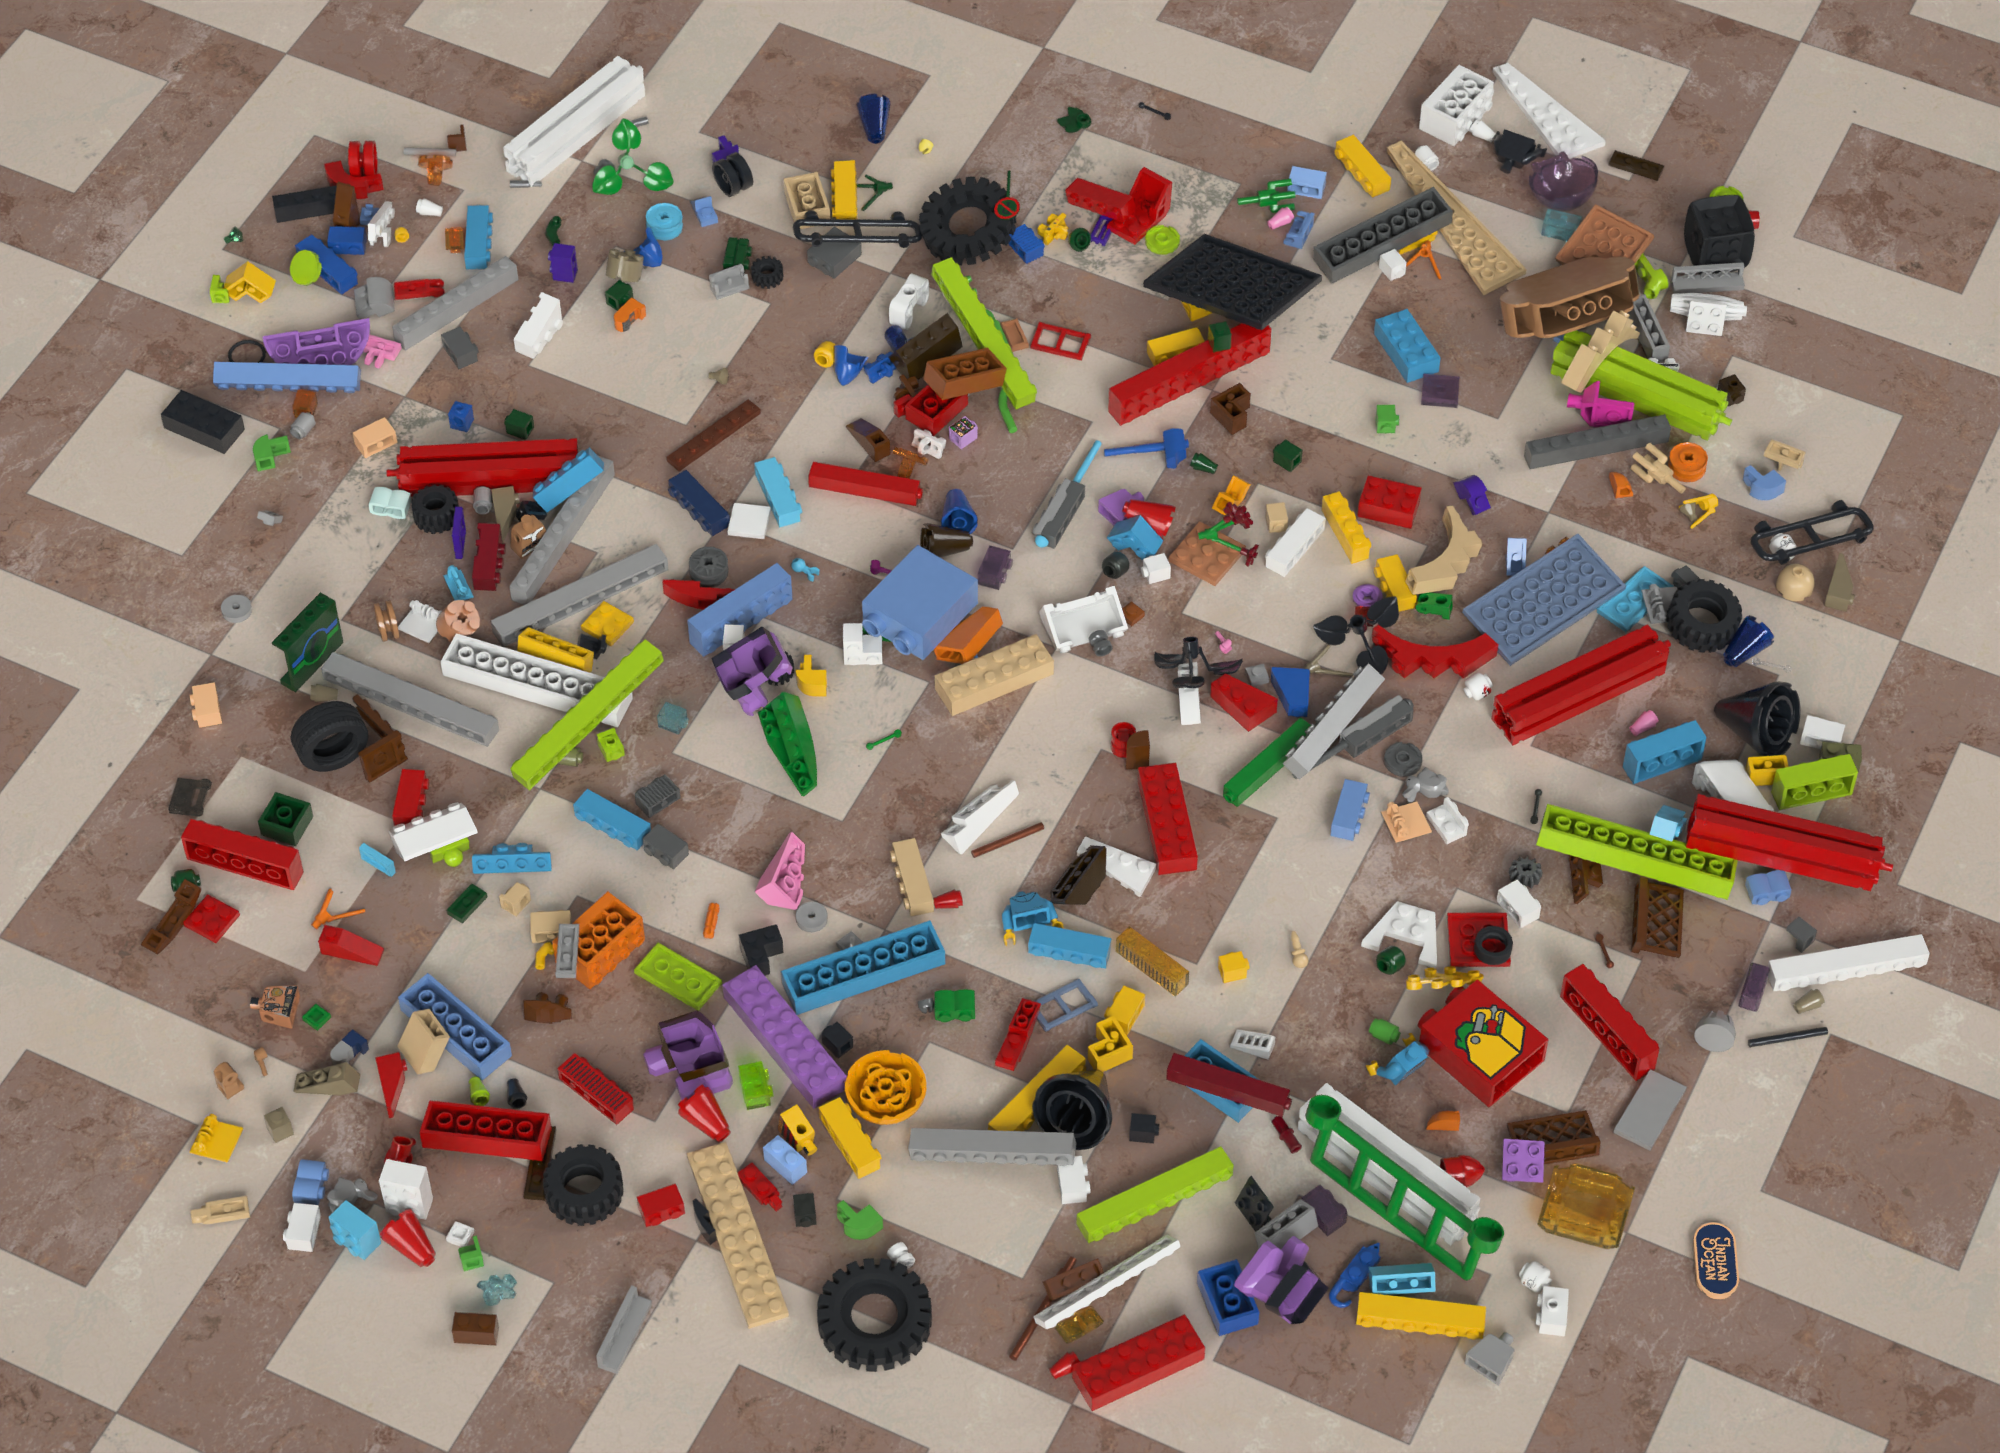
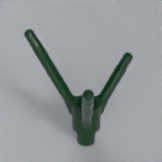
(878, 186)

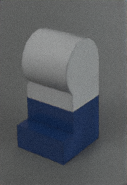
(349, 1048)

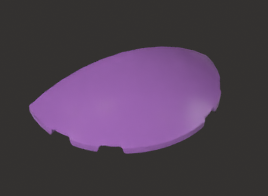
(326, 346)

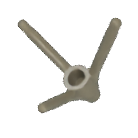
(1315, 667)

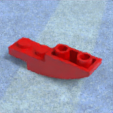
(692, 594)
(1018, 1035)

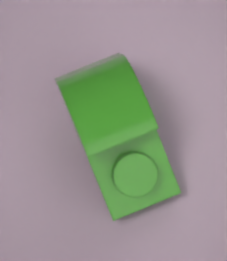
(265, 450)
(861, 1224)

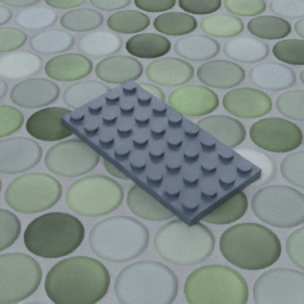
(1544, 599)

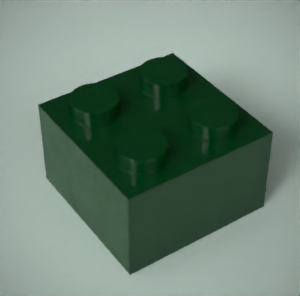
(285, 819)

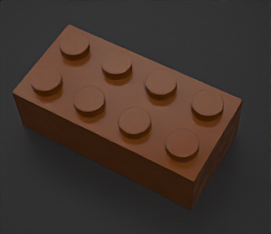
(964, 373)

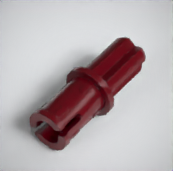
(1286, 1134)

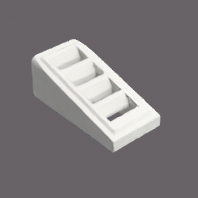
(1263, 1052)

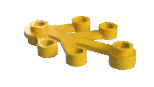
(1439, 980)

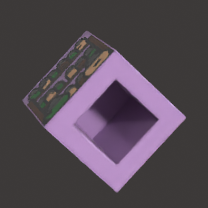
(963, 432)

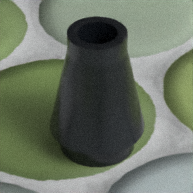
(515, 1094)

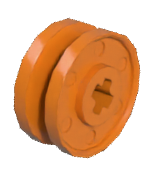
(1688, 462)

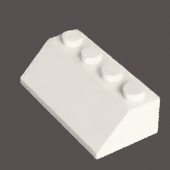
(432, 831)

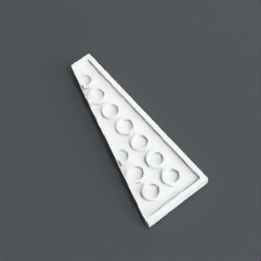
(1552, 121)

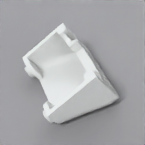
(1076, 620)
(1728, 782)

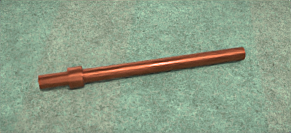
(1032, 1325)

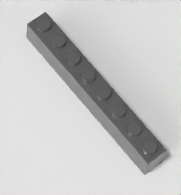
(1597, 441)

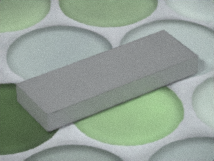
(567, 951)

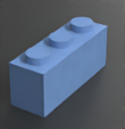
(1350, 810)

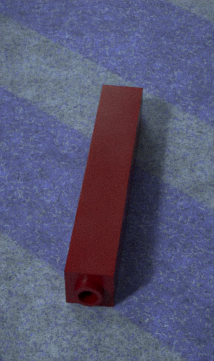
(1228, 1084)

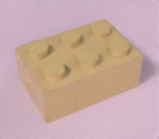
(806, 194)

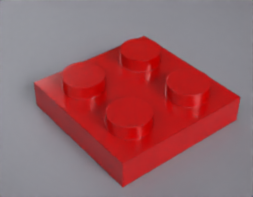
(211, 918)

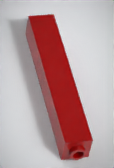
(865, 483)

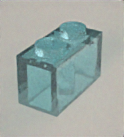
(1560, 224)

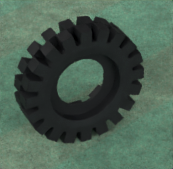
(940, 209)
(869, 1349)

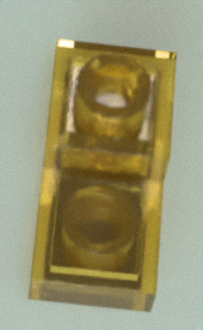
(1079, 1325)

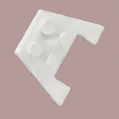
(1409, 925)

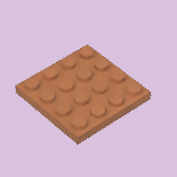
(1606, 237)

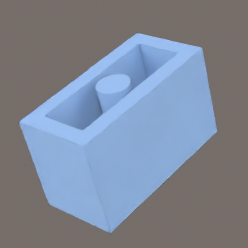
(1307, 182)
(785, 1159)

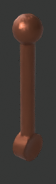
(1599, 938)

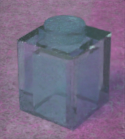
(672, 718)

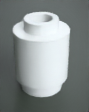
(1427, 156)

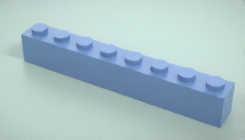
(286, 376)

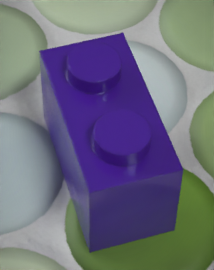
(563, 262)

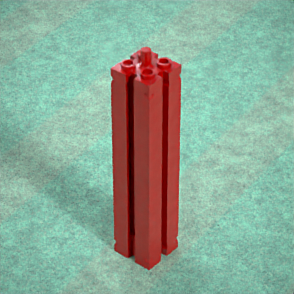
(481, 464)
(1580, 684)
(1786, 842)

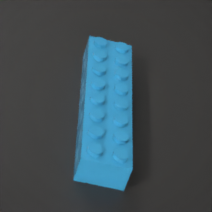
(863, 967)

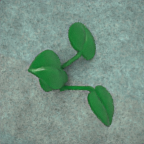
(607, 179)

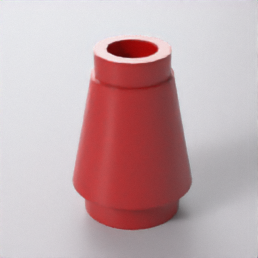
(948, 900)
(1064, 1365)

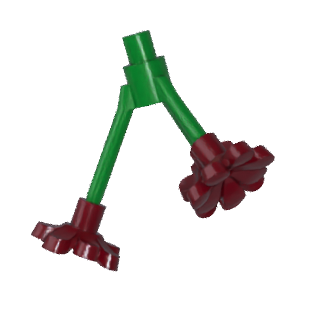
(1238, 516)

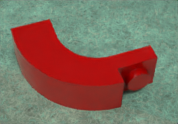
(362, 185)

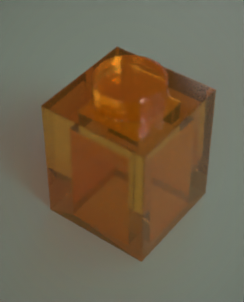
(304, 402)

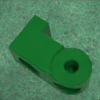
(1435, 604)

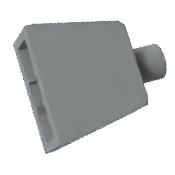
(1491, 1356)

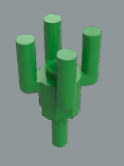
(1271, 196)

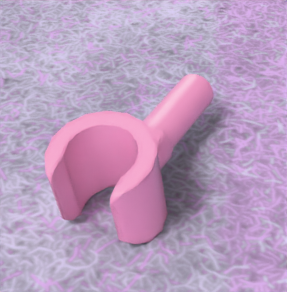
(1225, 645)

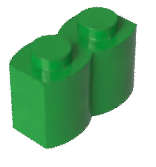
(955, 1005)

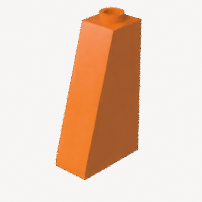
(969, 636)

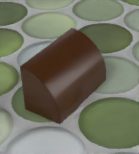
(1138, 750)

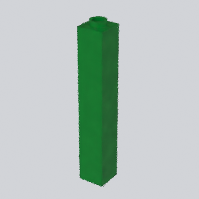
(1263, 765)

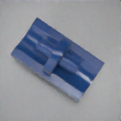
(879, 368)

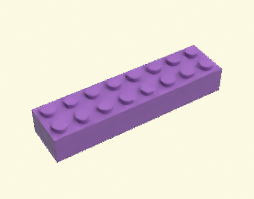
(784, 1036)

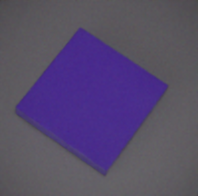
(459, 532)

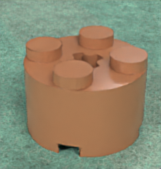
(458, 618)

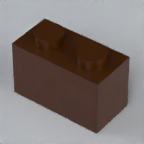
(475, 1328)

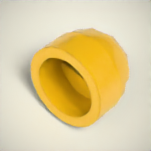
(401, 234)

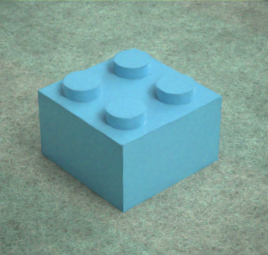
(354, 1230)

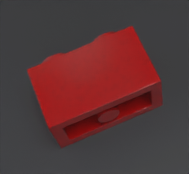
(661, 1205)

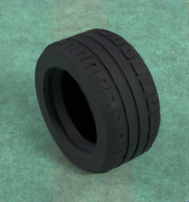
(324, 721)

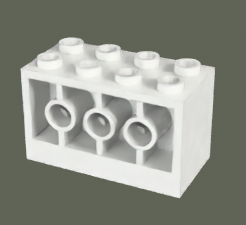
(1456, 105)

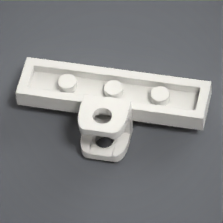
(378, 224)

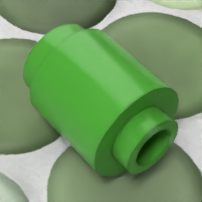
(1384, 1031)

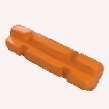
(711, 920)

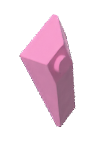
(783, 876)

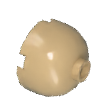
(1795, 582)

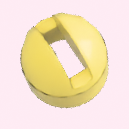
(925, 146)

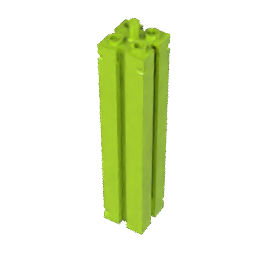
(1650, 387)

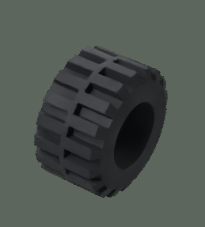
(432, 498)

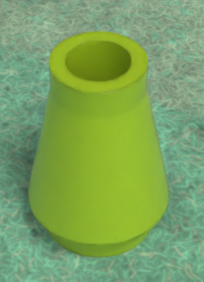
(478, 1093)

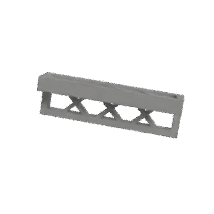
(1707, 281)
(623, 1331)

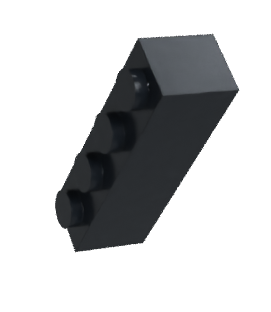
(304, 204)

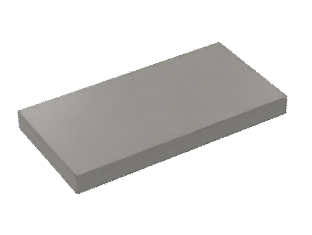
(1650, 1110)

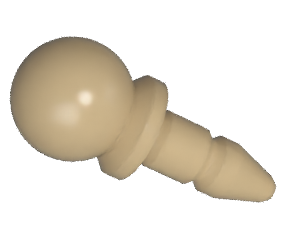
(1300, 959)

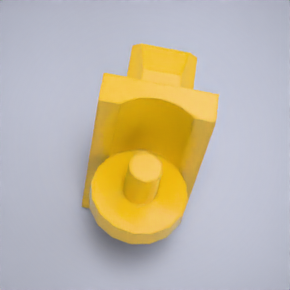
(1056, 229)

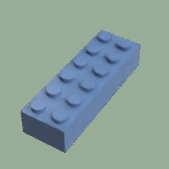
(742, 606)
(470, 1038)

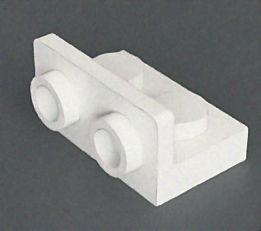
(1448, 821)

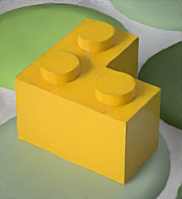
(250, 281)
(1112, 1047)

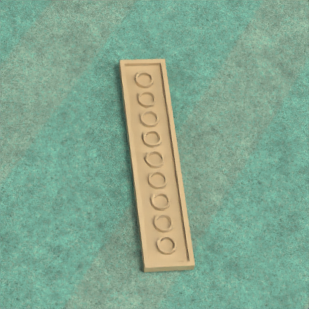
(737, 1235)

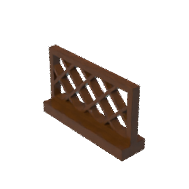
(1641, 919)
(1558, 1150)

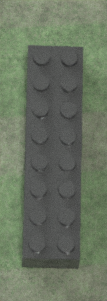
(1382, 233)

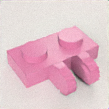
(382, 348)

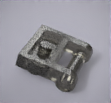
(184, 794)

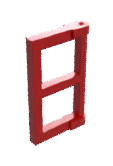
(1057, 350)

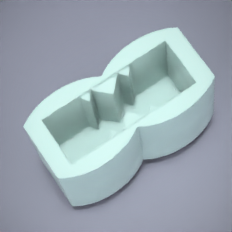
(390, 502)

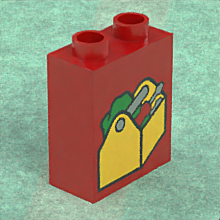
(1482, 1042)

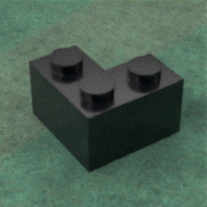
(759, 945)

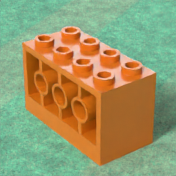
(606, 938)

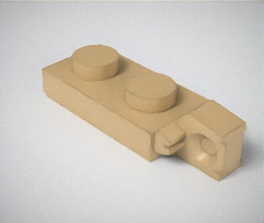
(221, 1211)

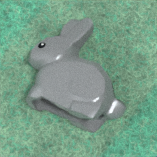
(1426, 783)
(349, 1191)

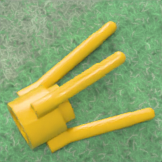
(1706, 503)

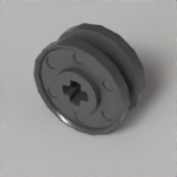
(708, 566)

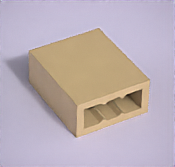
(423, 1041)

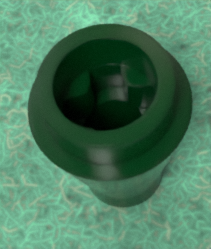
(1202, 463)

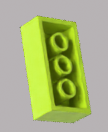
(1814, 781)

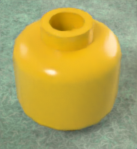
(825, 354)

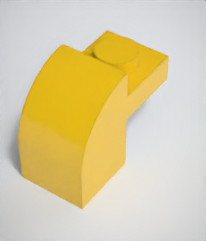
(811, 681)

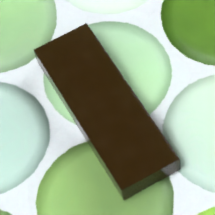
(1636, 165)

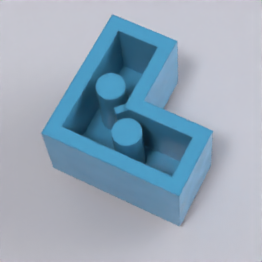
(1135, 534)

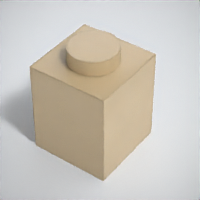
(1276, 517)

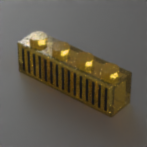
(1152, 961)

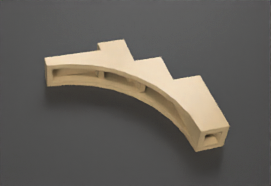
(1588, 358)
(1443, 571)

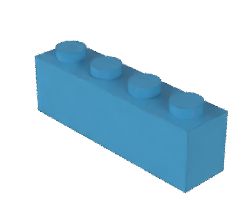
(477, 237)
(568, 479)
(611, 819)
(1069, 945)

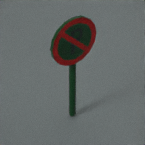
(1007, 207)

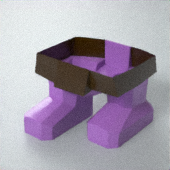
(694, 1051)

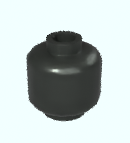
(1115, 565)

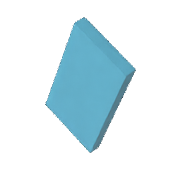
(1629, 605)

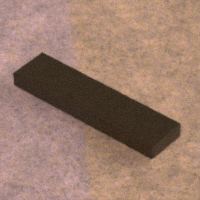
(534, 1182)

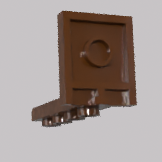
(386, 752)

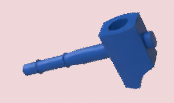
(1173, 445)

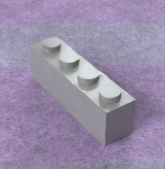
(1651, 333)

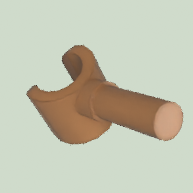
(261, 1054)

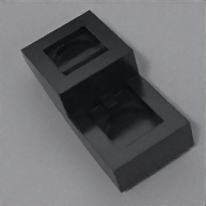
(703, 1219)

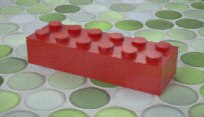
(1167, 819)
(242, 854)
(1609, 1022)
(485, 1130)
(1138, 1362)

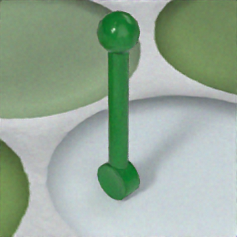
(897, 733)

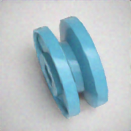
(664, 221)

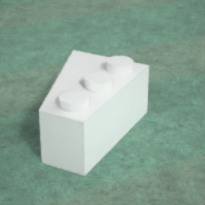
(540, 327)

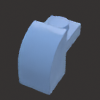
(1766, 486)

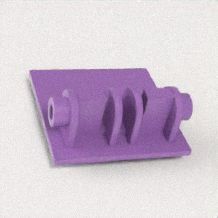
(1523, 1160)

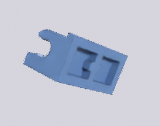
(1300, 230)

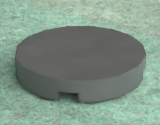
(1403, 759)

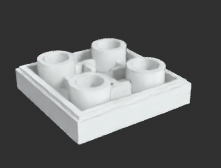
(749, 521)

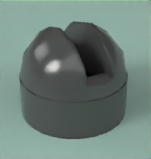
(926, 1004)

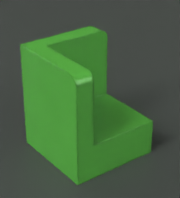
(471, 1256)

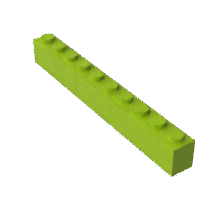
(982, 330)
(586, 714)

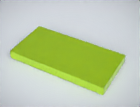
(678, 976)

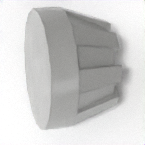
(1715, 1032)

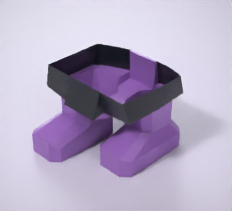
(743, 670)
(1283, 1280)

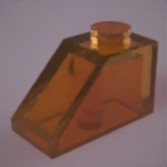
(455, 239)

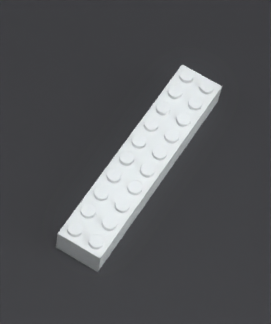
(522, 675)

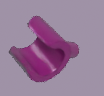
(876, 569)

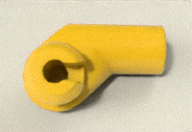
(546, 948)

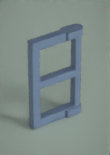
(1092, 1003)

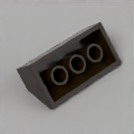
(933, 343)

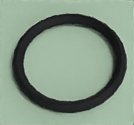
(245, 342)

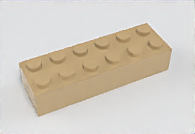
(994, 674)

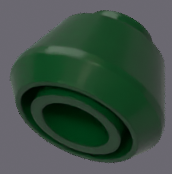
(1079, 239)

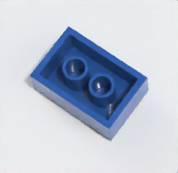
(1225, 1303)

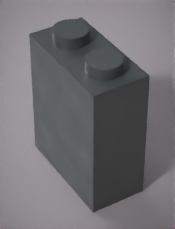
(833, 257)

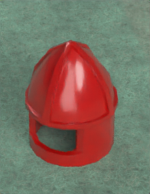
(1463, 1169)

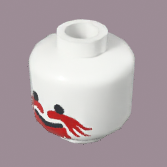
(1478, 686)

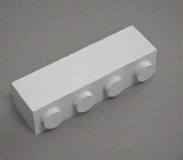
(1295, 542)

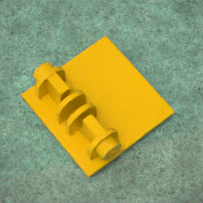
(216, 1139)

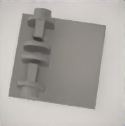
(1657, 602)

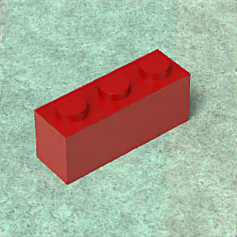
(410, 796)

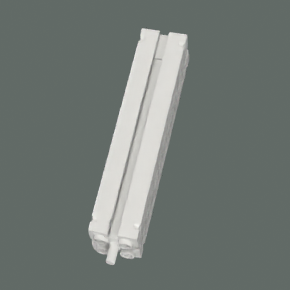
(574, 120)
(1404, 1156)

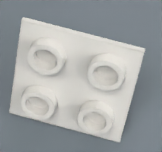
(420, 621)

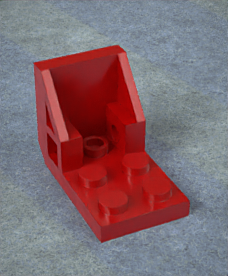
(1152, 204)

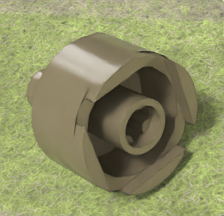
(624, 265)

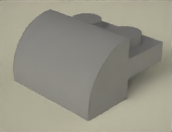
(374, 298)

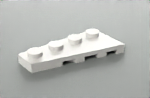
(1126, 868)

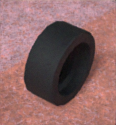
(1498, 933)

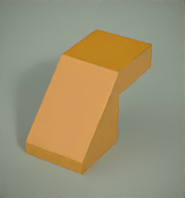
(1234, 493)

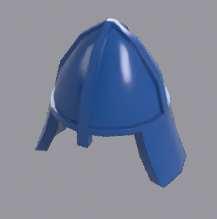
(650, 250)
(847, 365)

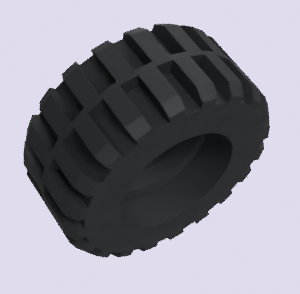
(1709, 597)
(579, 1162)

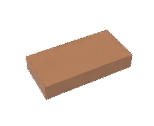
(1014, 335)

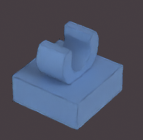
(367, 214)

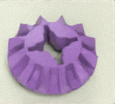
(1366, 590)

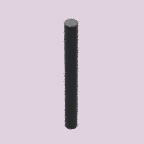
(1788, 1037)

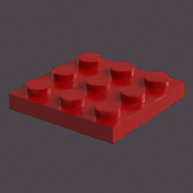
(1462, 936)

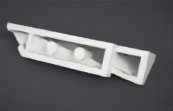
(978, 815)

